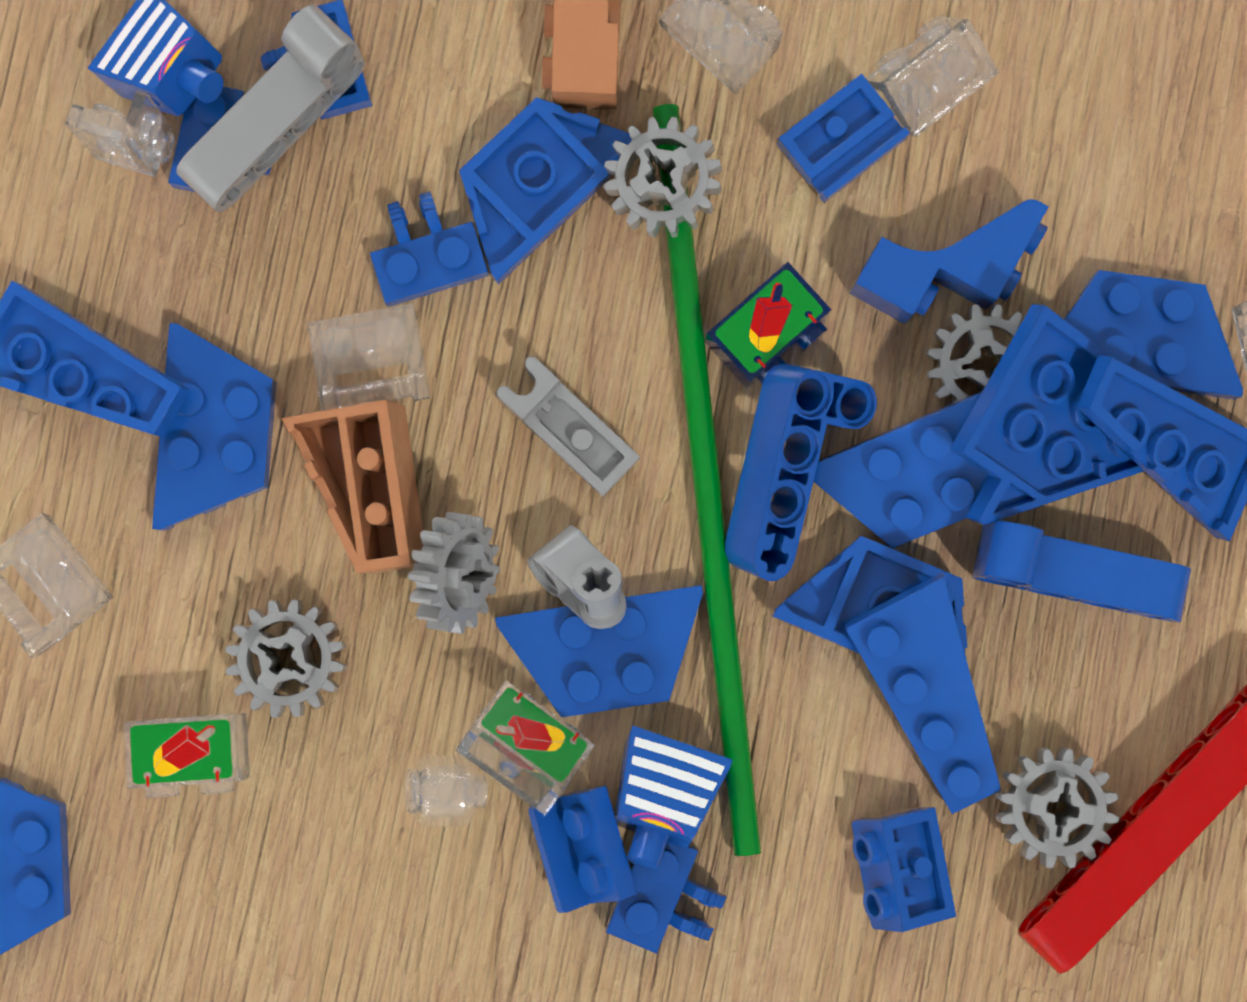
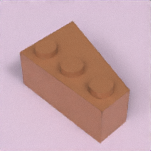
(583, 54)
(367, 480)

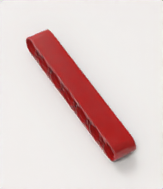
(1142, 842)

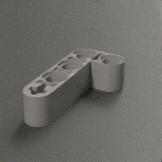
(274, 111)

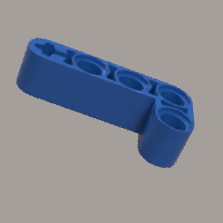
(766, 532)
(1080, 572)

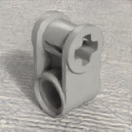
(580, 578)

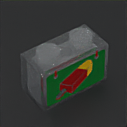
(525, 747)
(187, 752)

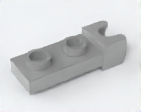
(570, 429)

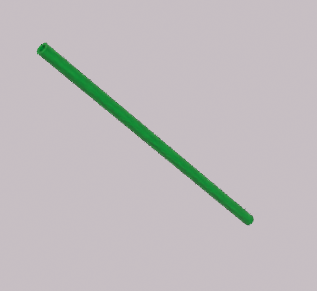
(711, 523)

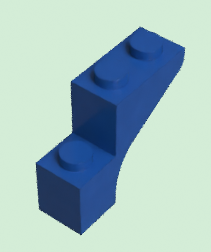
(975, 267)

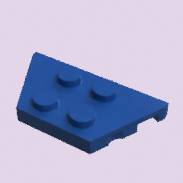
(535, 179)
(1159, 330)
(219, 436)
(906, 477)
(855, 583)
(609, 667)
(31, 864)

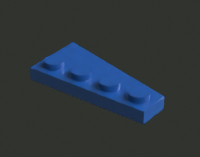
(78, 368)
(925, 678)

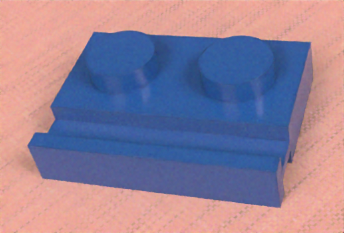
(842, 138)

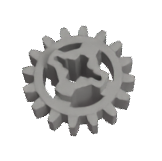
(681, 166)
(979, 337)
(454, 572)
(272, 679)
(1062, 786)

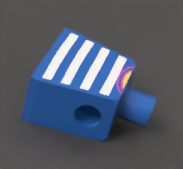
(161, 57)
(664, 793)

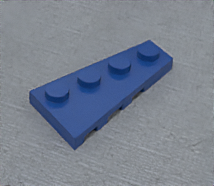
(1174, 440)

